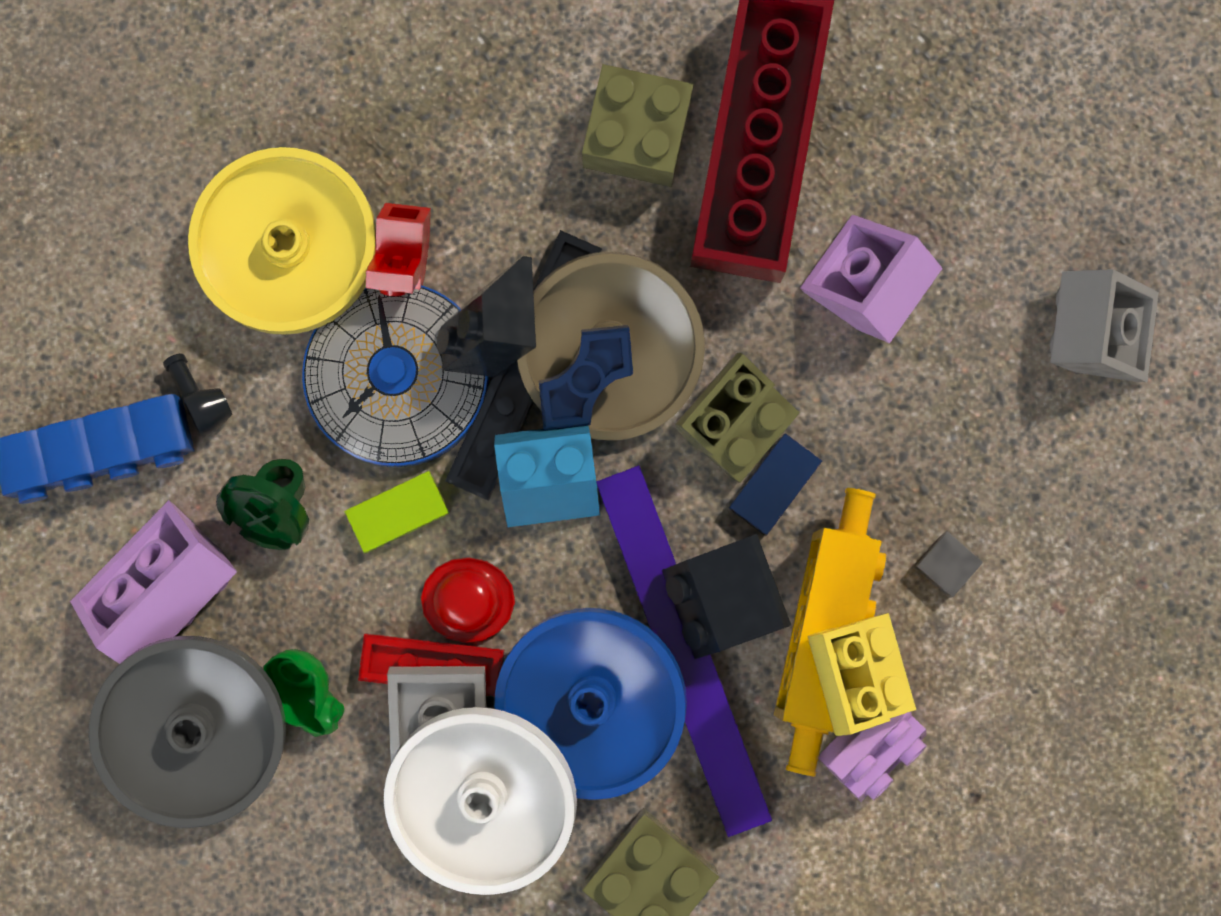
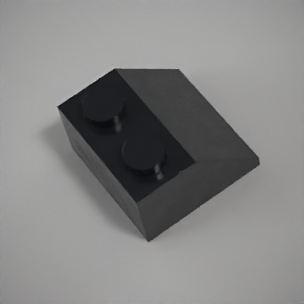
(492, 326)
(726, 597)

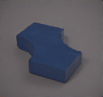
(600, 360)

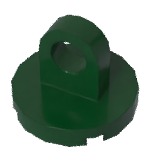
(263, 509)

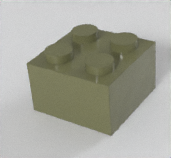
(637, 125)
(650, 873)

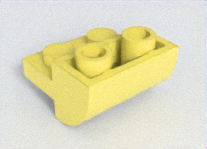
(861, 674)

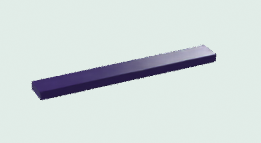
(708, 710)

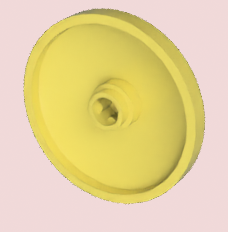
(282, 240)

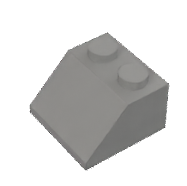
(1104, 325)

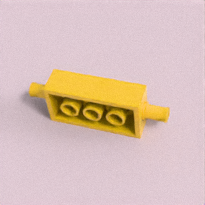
(832, 595)

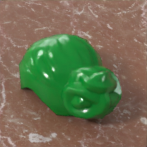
(304, 692)

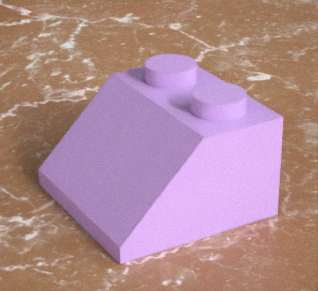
(872, 277)

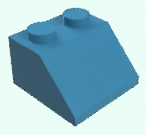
(546, 475)

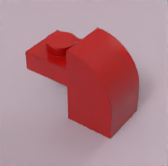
(400, 250)

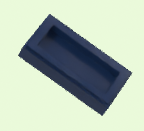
(775, 484)

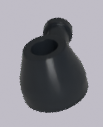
(207, 406)

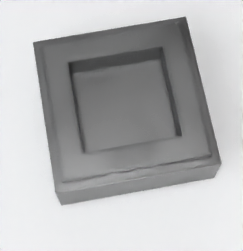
(948, 564)

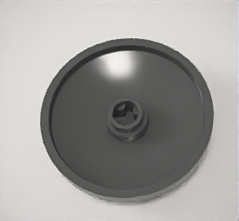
(187, 731)

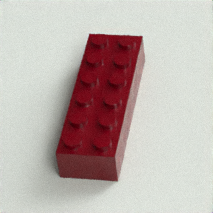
(762, 137)

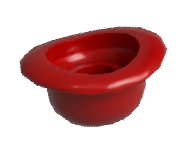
(467, 600)

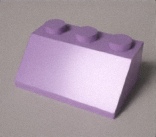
(152, 585)

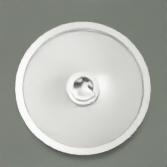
(480, 801)

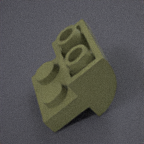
(737, 418)

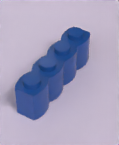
(94, 446)

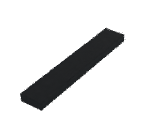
(506, 399)

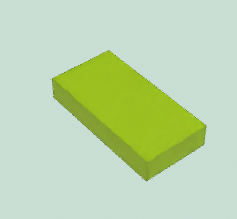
(397, 512)

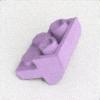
(868, 756)

